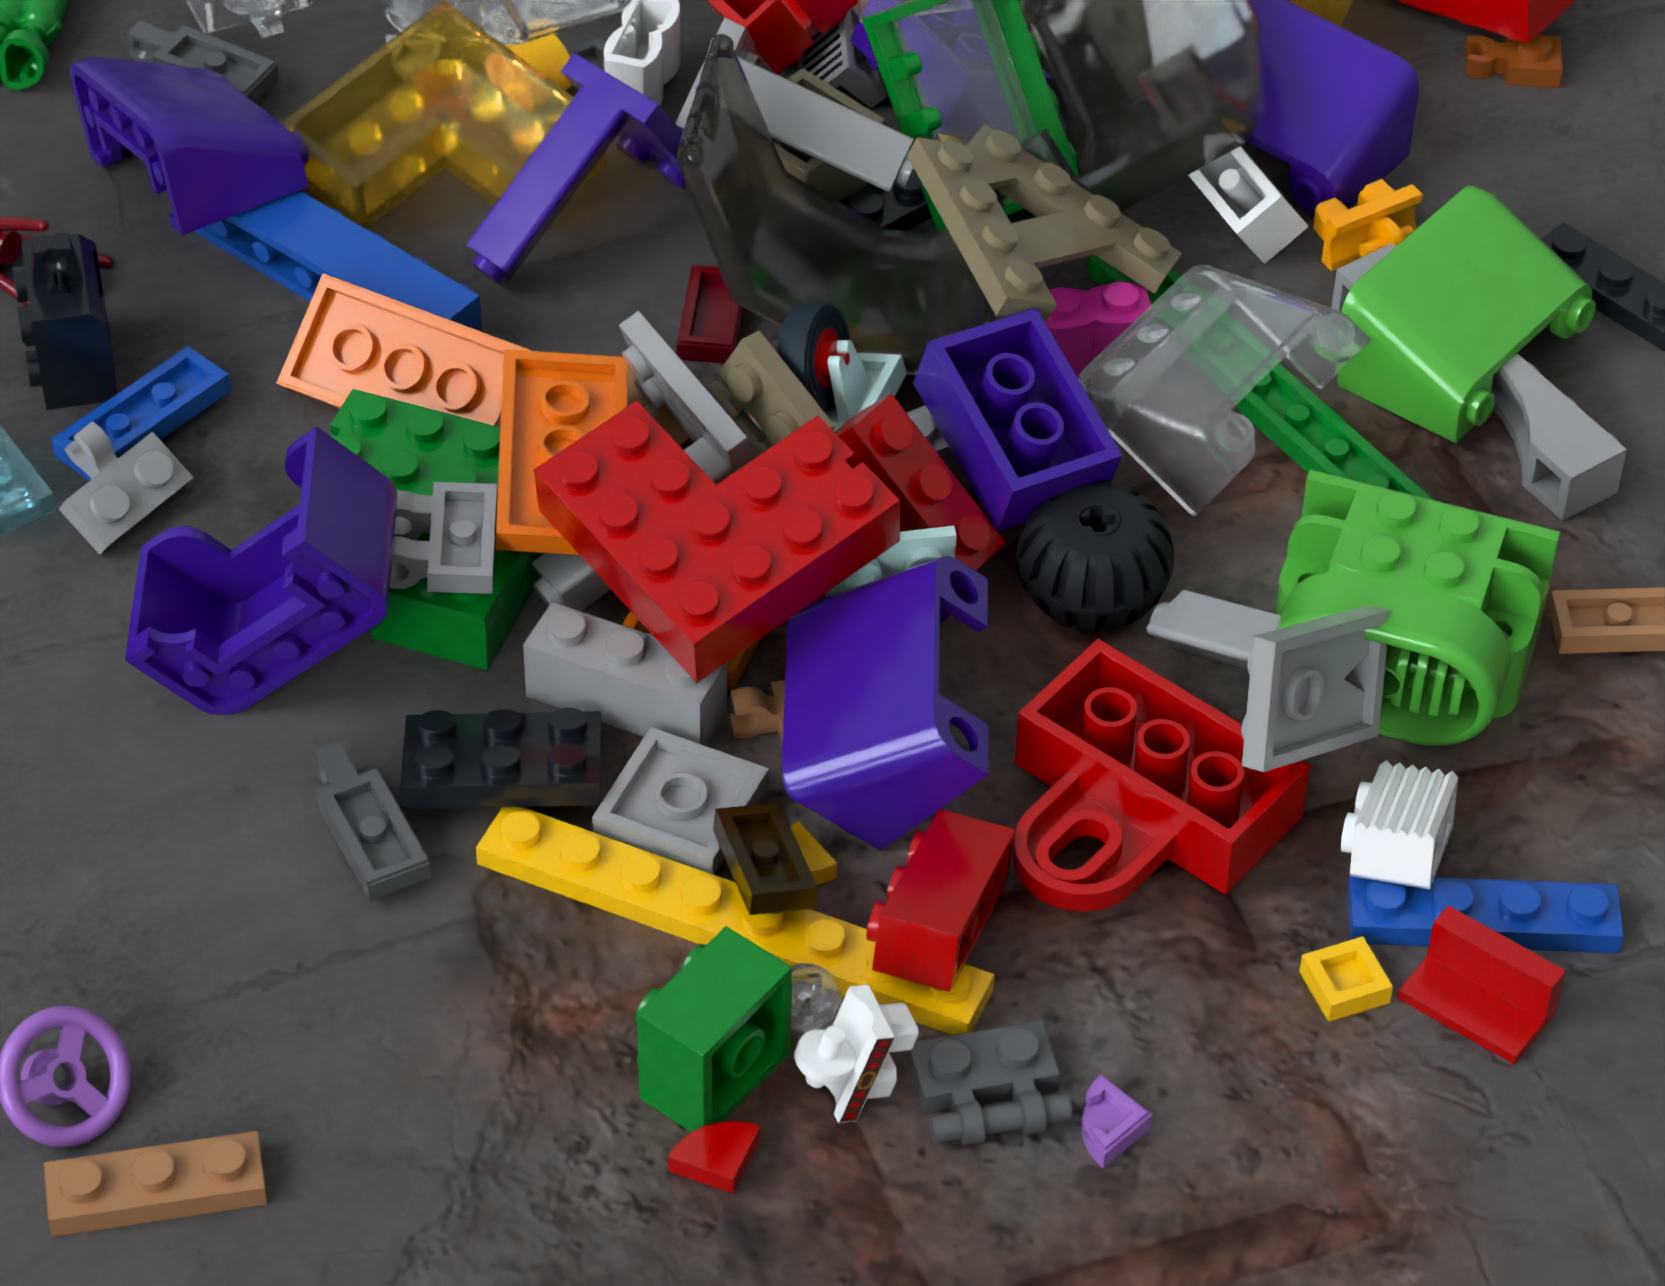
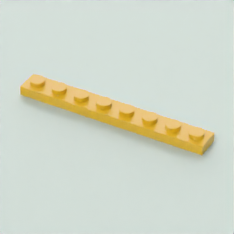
(702, 904)

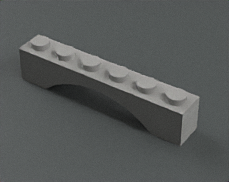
(1561, 449)

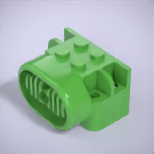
(1459, 592)

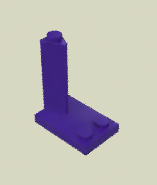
(565, 159)

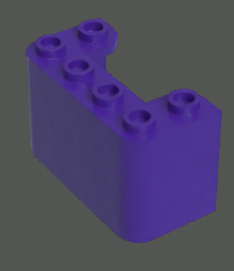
(253, 617)

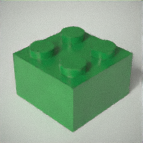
(714, 1030)

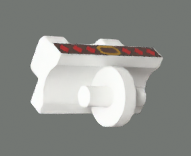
(855, 1051)

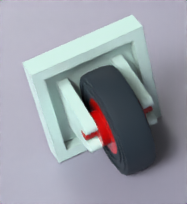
(824, 360)

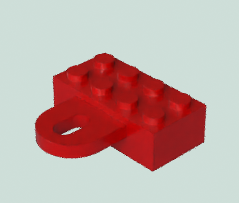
(1147, 778)

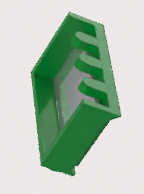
(963, 68)

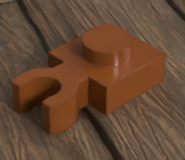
(1520, 62)

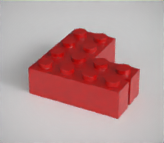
(710, 560)

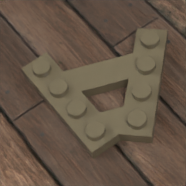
(1066, 228)

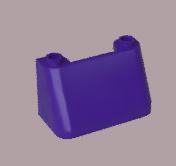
(1332, 105)
(192, 132)

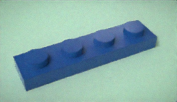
(1527, 912)

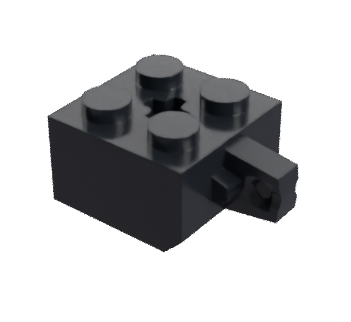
(65, 321)

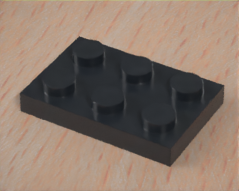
(501, 759)

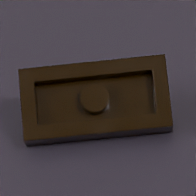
(764, 858)

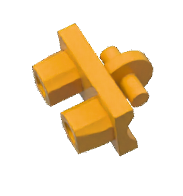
(1376, 221)

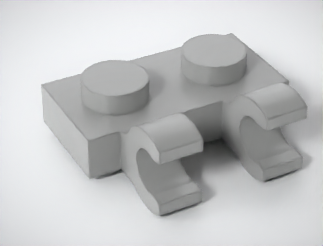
(460, 542)

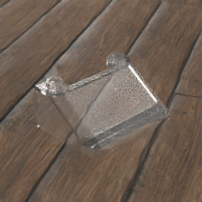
(1192, 358)

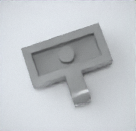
(122, 488)

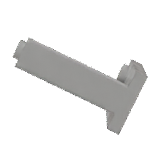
(818, 123)
(717, 448)
(1308, 682)

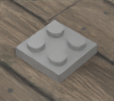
(671, 795)

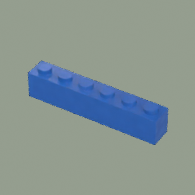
(302, 238)

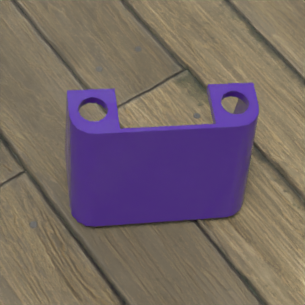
(865, 706)

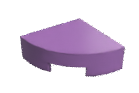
(1111, 1121)

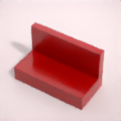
(1484, 985)

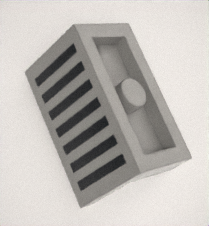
(842, 63)

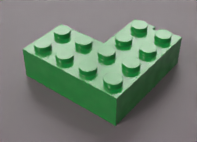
(413, 451)

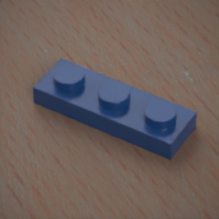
(153, 403)

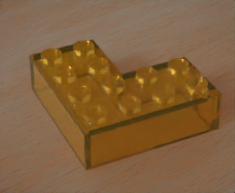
(423, 105)

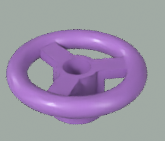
(38, 1071)

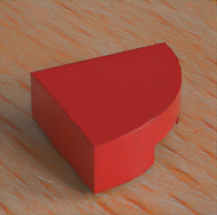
(716, 1154)

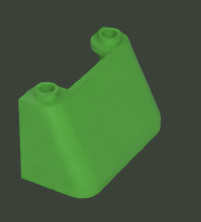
(1455, 311)

